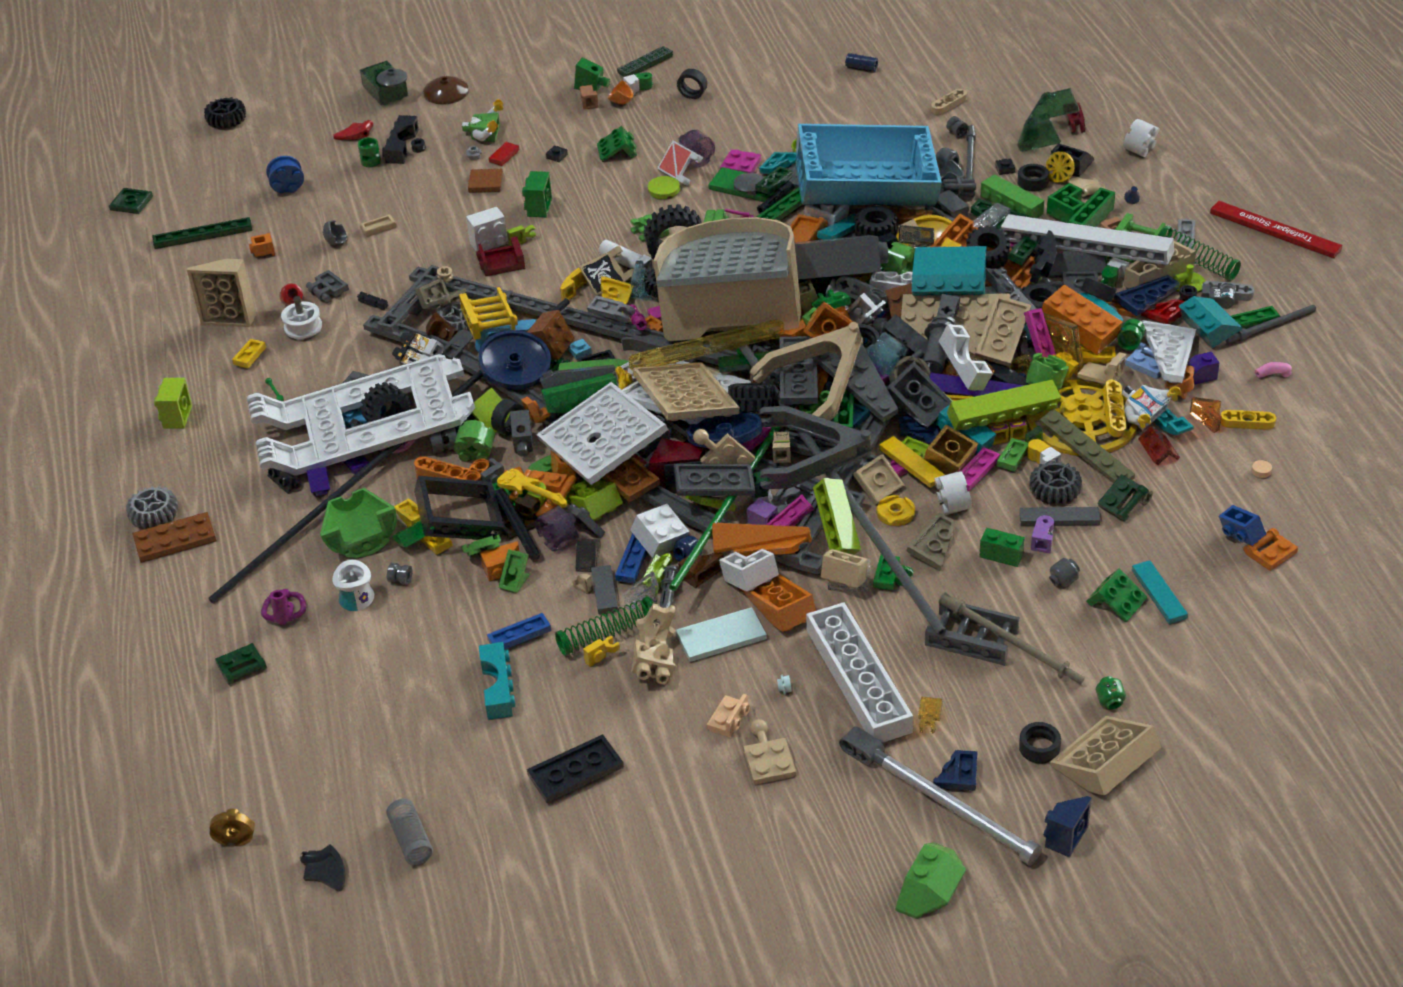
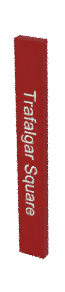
(1276, 229)

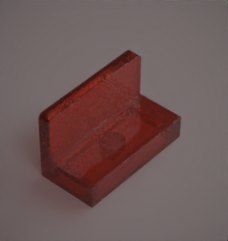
(1157, 445)

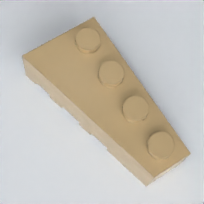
(1143, 272)

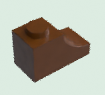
(702, 569)

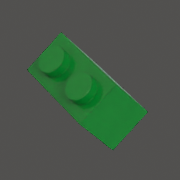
(1002, 547)

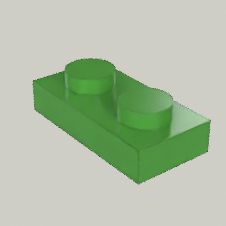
(1013, 454)

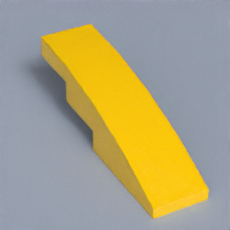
(409, 514)

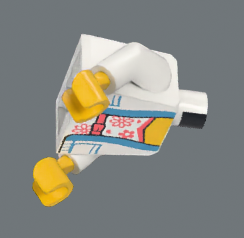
(1147, 403)

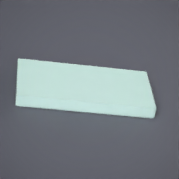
(721, 634)

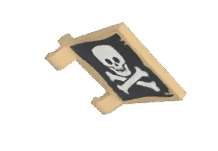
(604, 266)

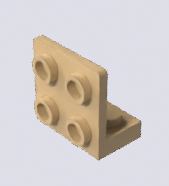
(1101, 373)

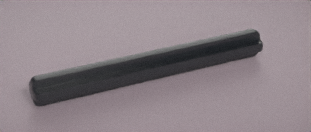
(517, 524)

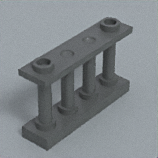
(971, 646)

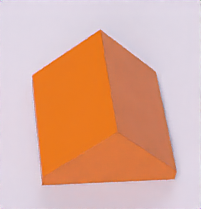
(826, 320)

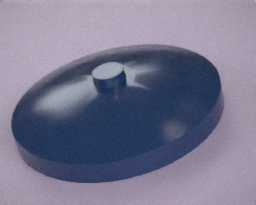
(514, 359)
(740, 426)

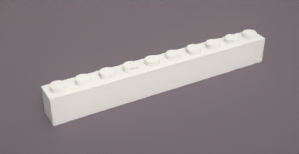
(1092, 239)

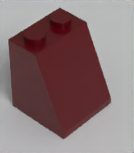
(671, 453)

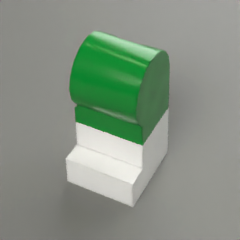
(639, 81)
(1113, 271)

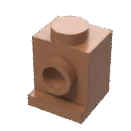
(588, 97)

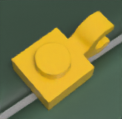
(597, 650)

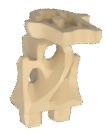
(653, 646)

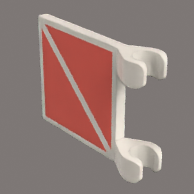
(676, 161)

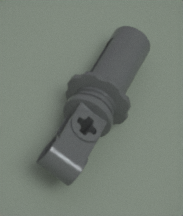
(947, 311)

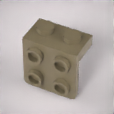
(435, 293)

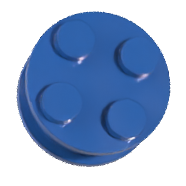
(285, 174)

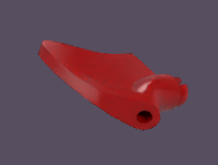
(355, 131)

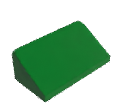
(410, 534)

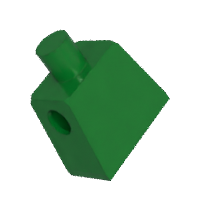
(589, 74)

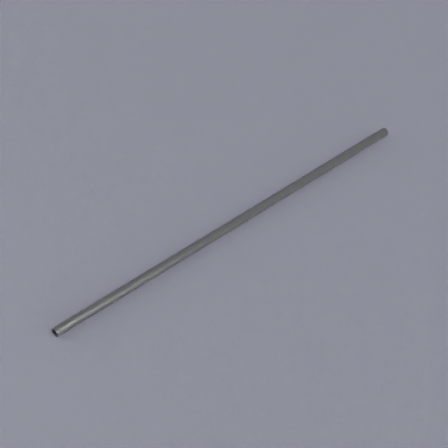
(863, 519)

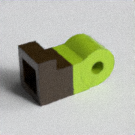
(530, 503)

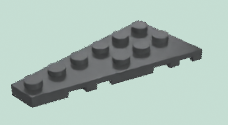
(863, 383)

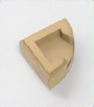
(583, 583)

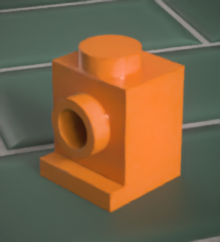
(262, 245)

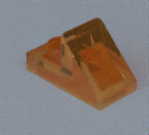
(1207, 412)

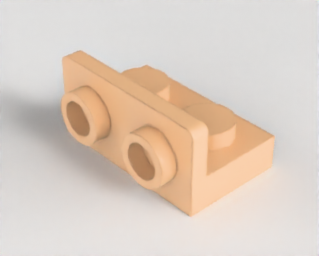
(728, 715)

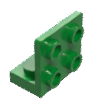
(1119, 594)

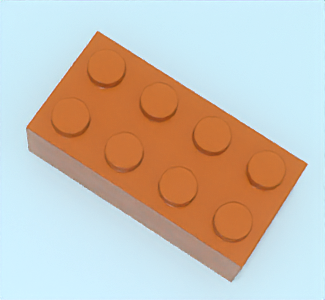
(1095, 325)

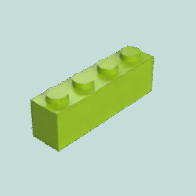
(836, 516)

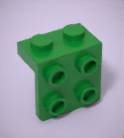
(614, 142)

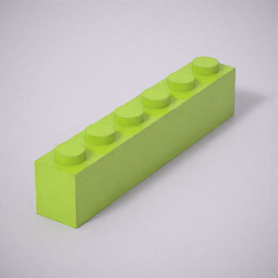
(1003, 405)

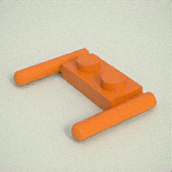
(553, 481)

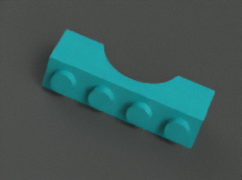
(497, 697)

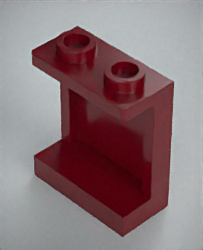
(501, 259)

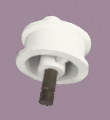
(301, 319)

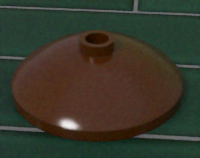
(445, 90)

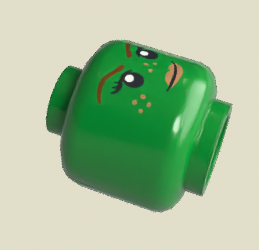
(1110, 692)

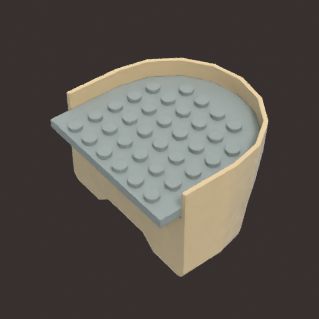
(727, 277)

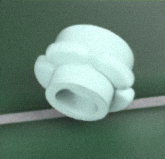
(784, 684)

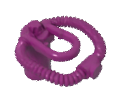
(280, 605)

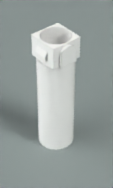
(628, 257)

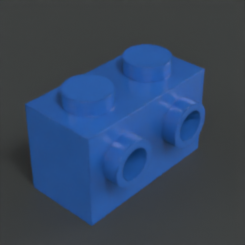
(1242, 525)

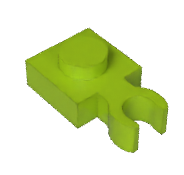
(521, 233)

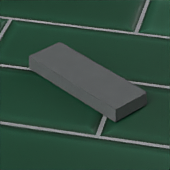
(604, 589)

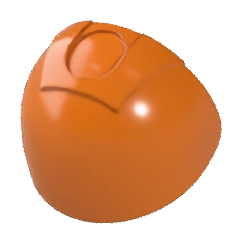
(621, 93)

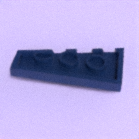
(1147, 294)

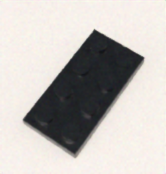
(575, 768)

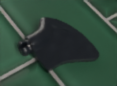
(325, 867)

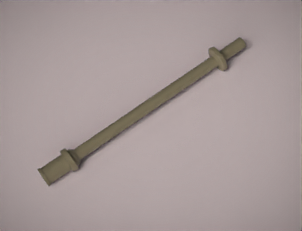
(959, 608)

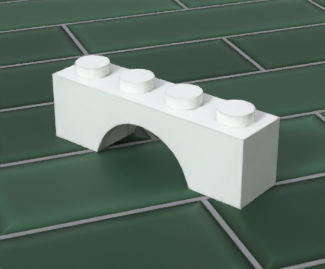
(955, 344)

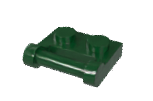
(1118, 495)
(240, 663)

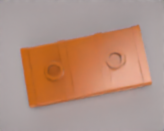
(806, 227)

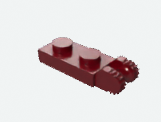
(1075, 119)

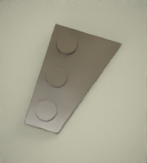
(933, 541)

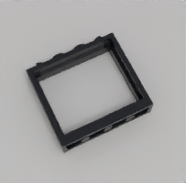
(457, 527)

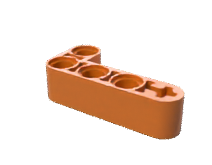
(434, 468)

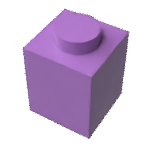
(761, 512)

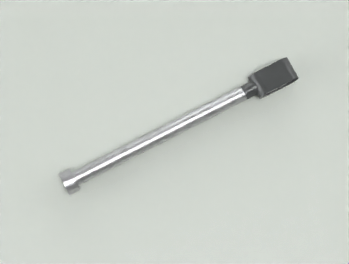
(868, 749)

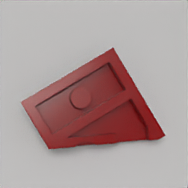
(1165, 312)

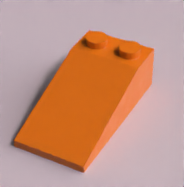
(782, 602)

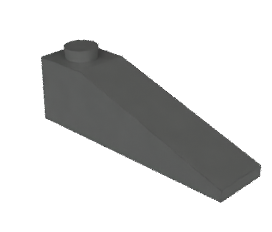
(562, 377)

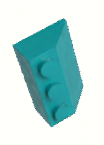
(1209, 320)

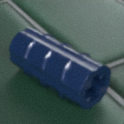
(861, 62)

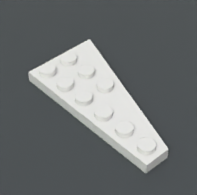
(1170, 348)

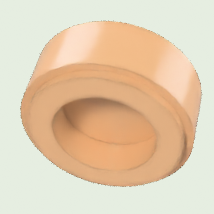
(1261, 469)

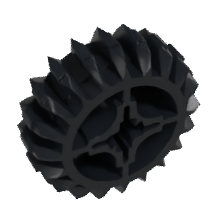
(225, 112)

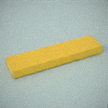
(910, 461)

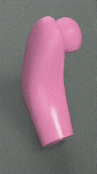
(1273, 368)

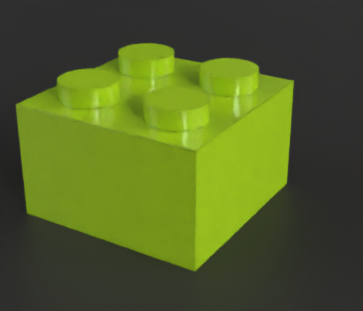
(173, 403)

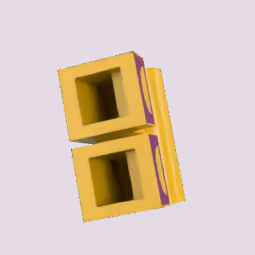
(1008, 429)

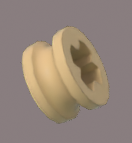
(445, 272)

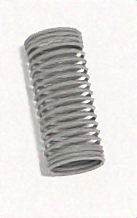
(415, 844)

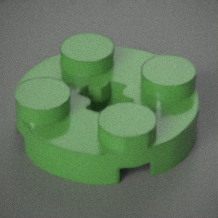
(488, 543)

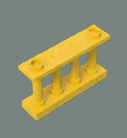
(475, 321)

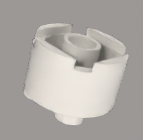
(1141, 137)
(953, 493)

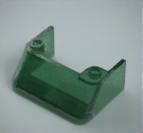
(1038, 128)

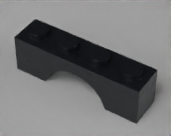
(395, 148)

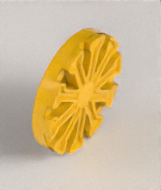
(1060, 167)

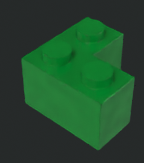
(1065, 202)

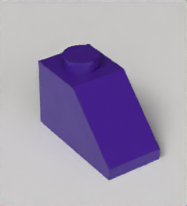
(1205, 367)
(318, 481)

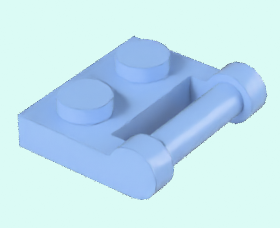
(1142, 362)

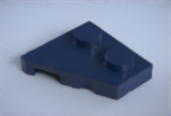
(912, 428)
(959, 771)

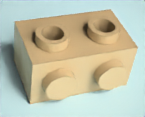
(844, 568)

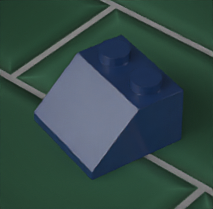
(1067, 825)

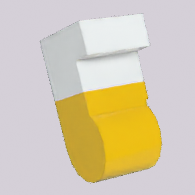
(1042, 452)

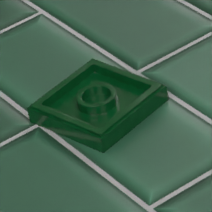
(131, 200)

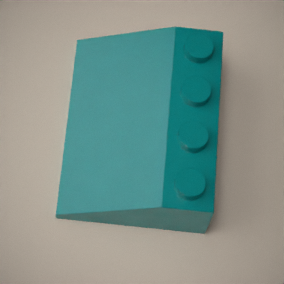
(949, 271)

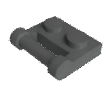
(1001, 281)

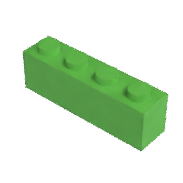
(1007, 194)

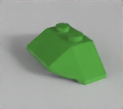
(930, 881)

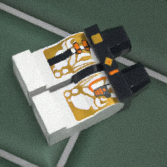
(416, 348)

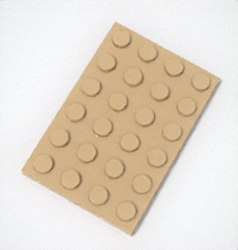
(972, 313)
(685, 391)

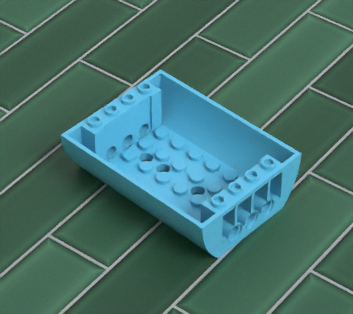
(867, 165)

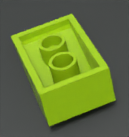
(595, 498)

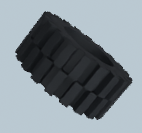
(667, 219)

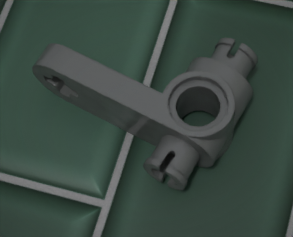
(858, 287)

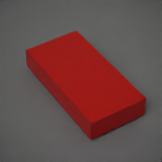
(504, 153)

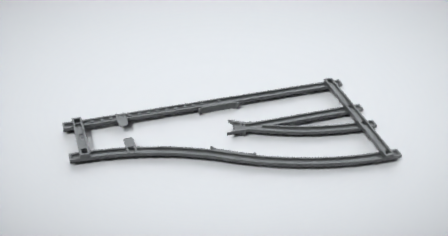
(631, 339)

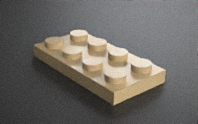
(1002, 331)

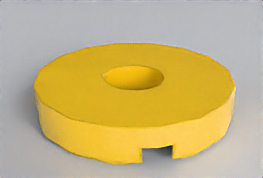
(895, 518)

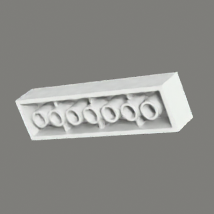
(859, 673)

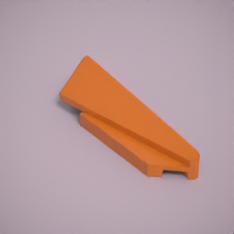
(751, 538)

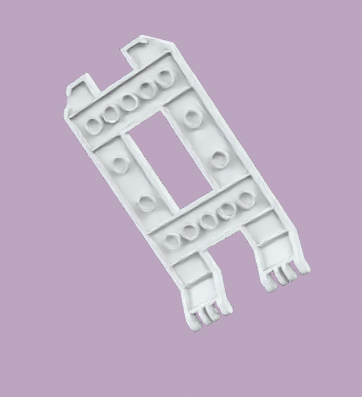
(325, 423)

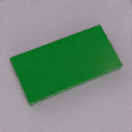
(724, 182)

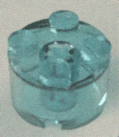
(886, 353)

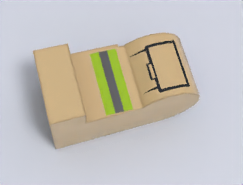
(781, 445)

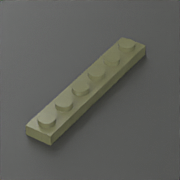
(1085, 446)

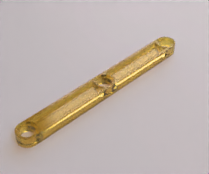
(719, 342)

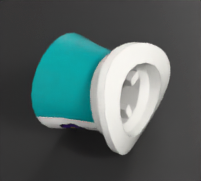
(353, 581)

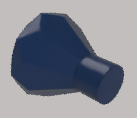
(1132, 195)

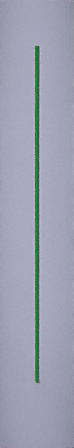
(723, 509)

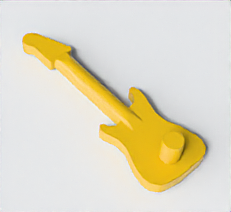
(515, 480)

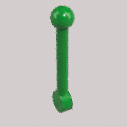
(269, 381)

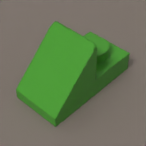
(513, 571)

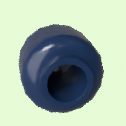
(684, 547)

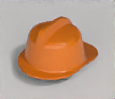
(1187, 384)

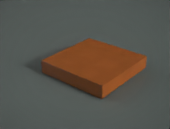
(485, 180)

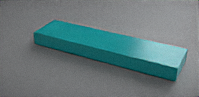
(838, 229)
(1159, 592)

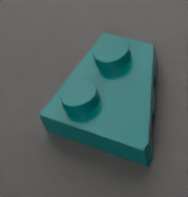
(777, 159)

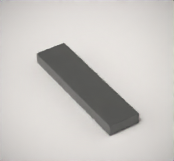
(1061, 515)

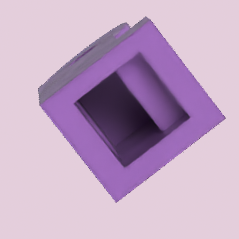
(1043, 534)

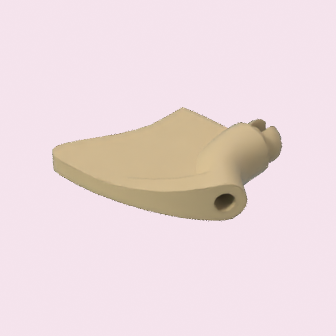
(1088, 187)

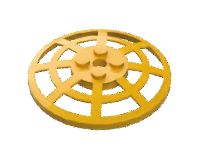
(1091, 416)

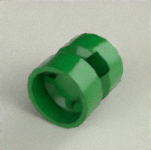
(369, 152)
(1131, 334)

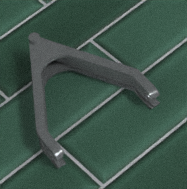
(849, 442)

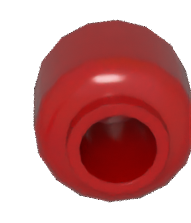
(288, 292)

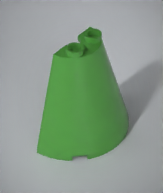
(358, 524)

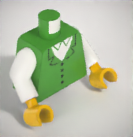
(486, 125)

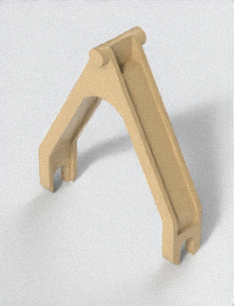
(842, 342)

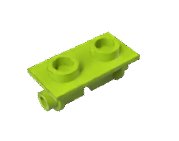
(658, 565)

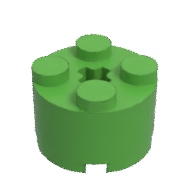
(900, 259)
(1046, 369)
(474, 441)

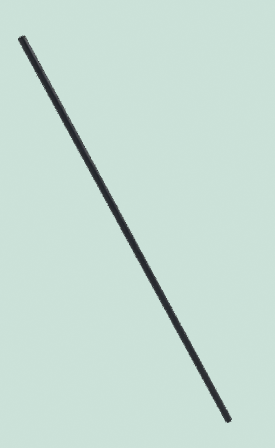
(339, 492)

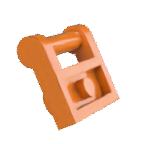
(1275, 553)

